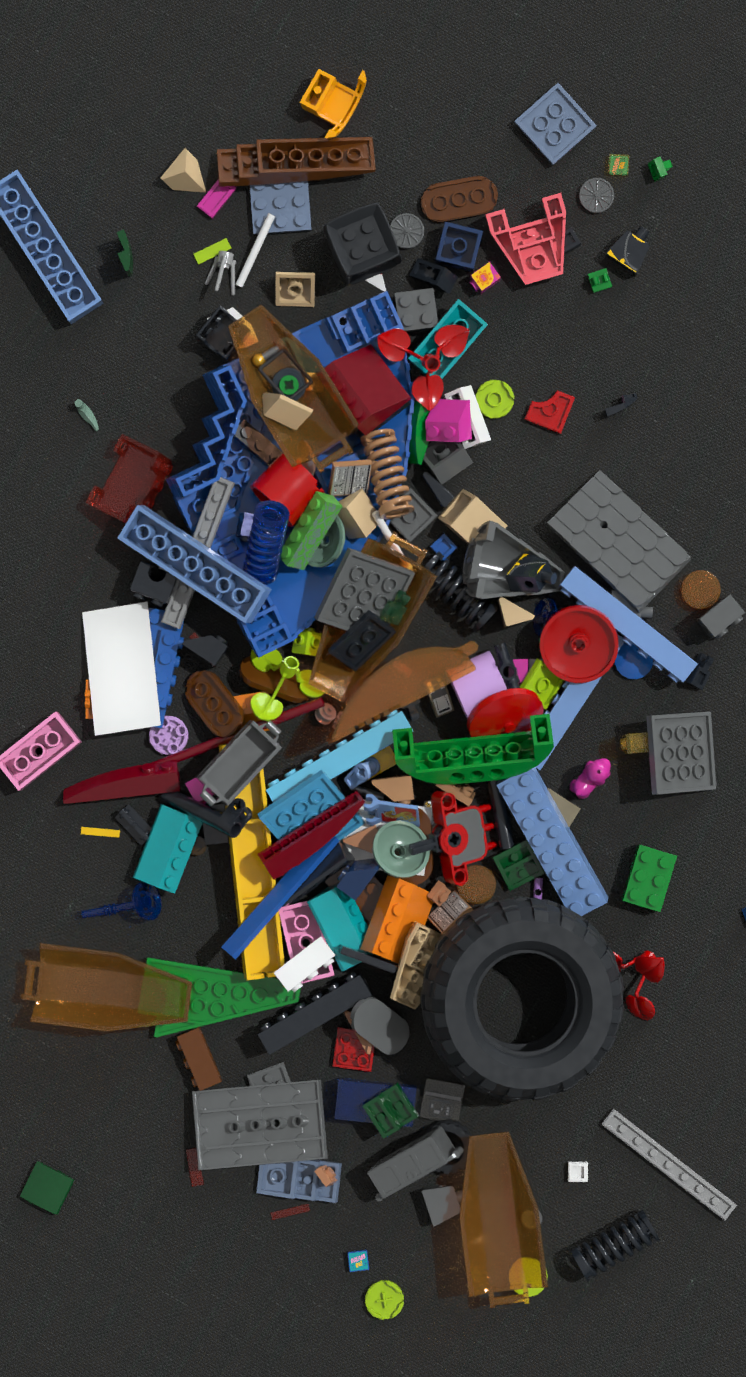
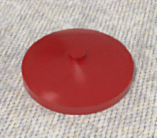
(579, 644)
(504, 713)

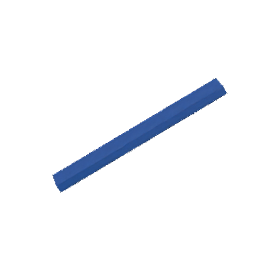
(274, 901)

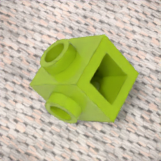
(307, 642)

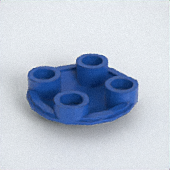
(631, 663)

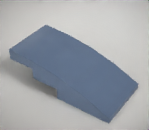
(298, 1180)

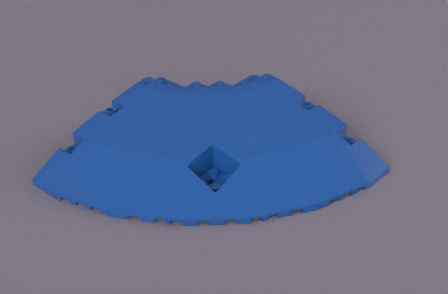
(295, 591)

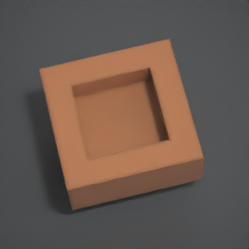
(439, 893)
(326, 1175)

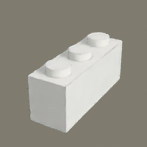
(478, 427)
(305, 965)

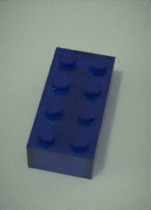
(355, 1093)

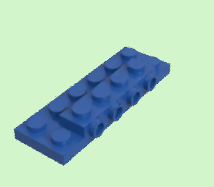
(165, 644)

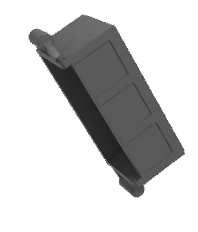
(239, 762)
(412, 1162)

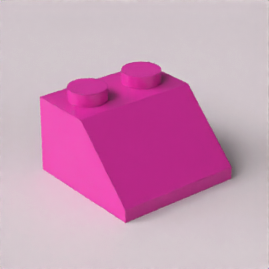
(449, 421)

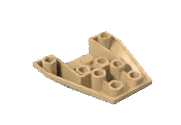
(415, 953)

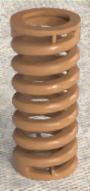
(397, 506)

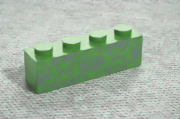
(310, 530)

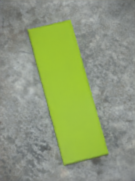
(212, 251)

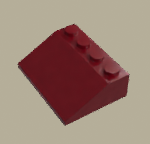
(367, 387)

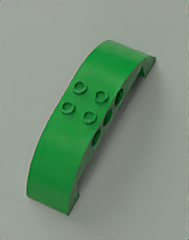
(474, 757)

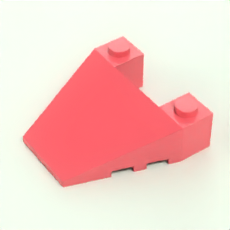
(534, 247)

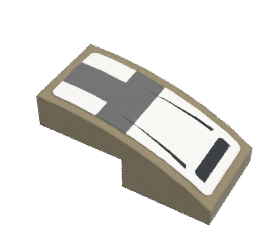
(441, 702)

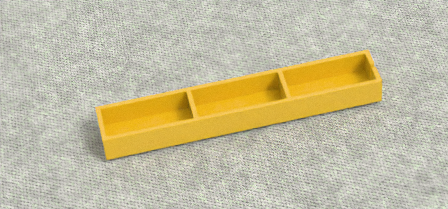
(254, 883)

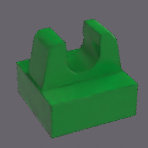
(658, 168)
(599, 280)

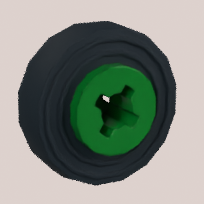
(289, 381)

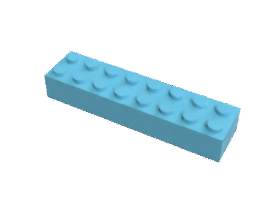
(345, 756)

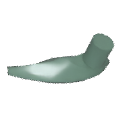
(86, 414)

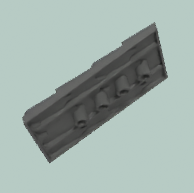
(619, 541)
(243, 1129)

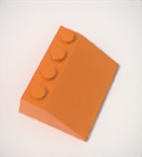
(393, 917)

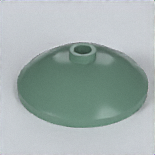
(330, 546)
(398, 836)

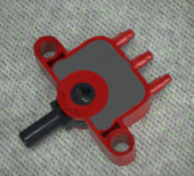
(457, 836)

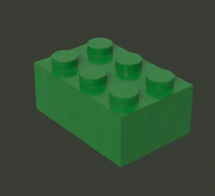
(649, 878)

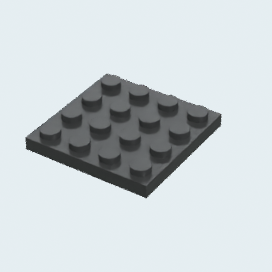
(361, 586)
(681, 752)

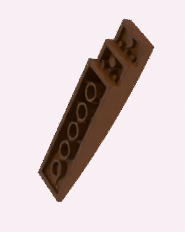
(294, 160)

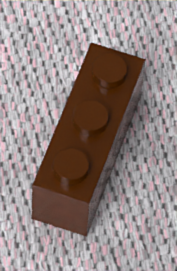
(198, 1059)

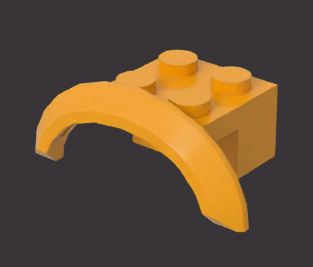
(332, 100)

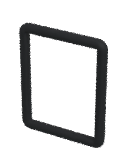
(295, 363)

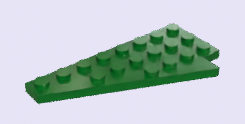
(222, 994)

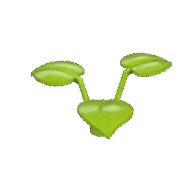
(267, 707)

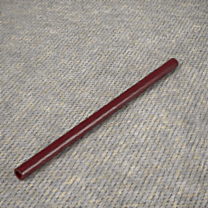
(215, 742)

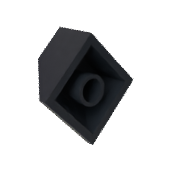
(208, 647)

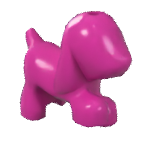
(593, 775)

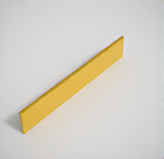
(100, 832)

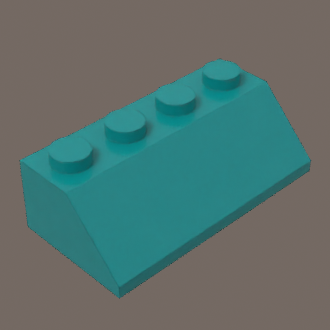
(457, 315)
(167, 849)
(340, 923)

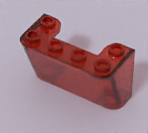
(133, 481)

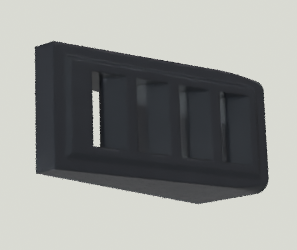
(442, 495)

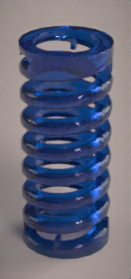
(275, 535)

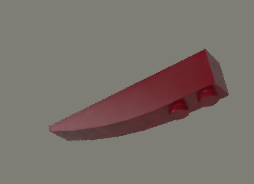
(126, 782)
(310, 837)

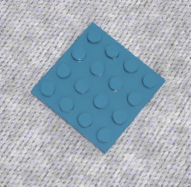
(304, 804)

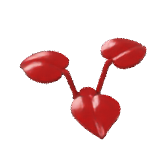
(451, 342)
(653, 970)

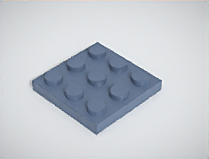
(555, 124)
(286, 202)

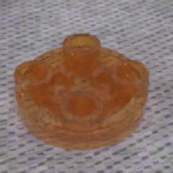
(700, 589)
(479, 886)

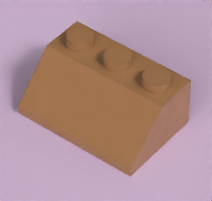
(396, 788)

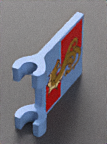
(390, 811)

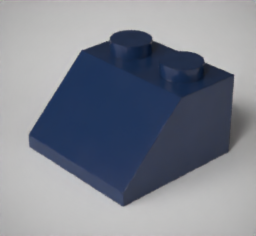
(356, 877)

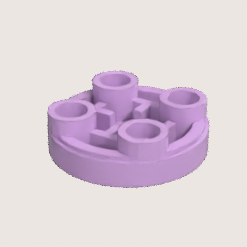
(170, 738)

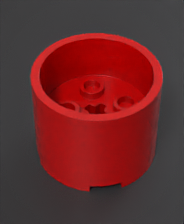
(286, 485)

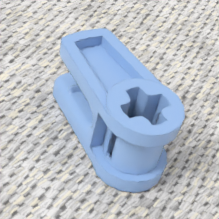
(362, 772)

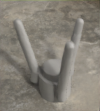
(224, 261)

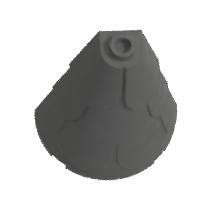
(492, 557)

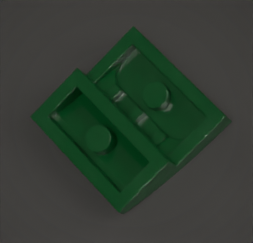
(126, 256)
(518, 865)
(390, 1110)
(47, 1187)

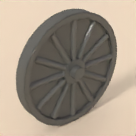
(596, 195)
(407, 230)

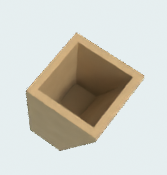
(466, 515)

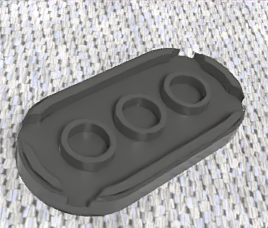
(379, 1025)

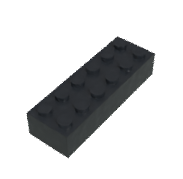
(314, 1013)

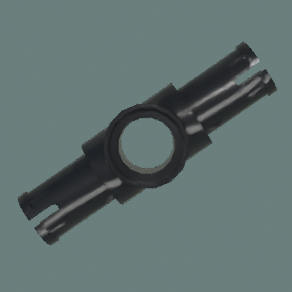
(504, 663)

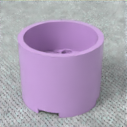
(478, 684)

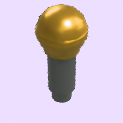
(259, 359)

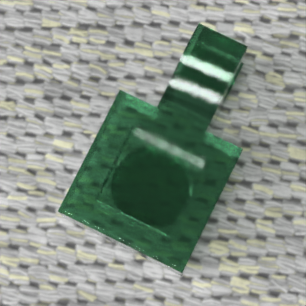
(395, 610)

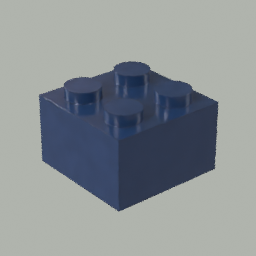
(459, 246)

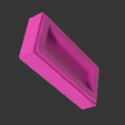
(215, 199)

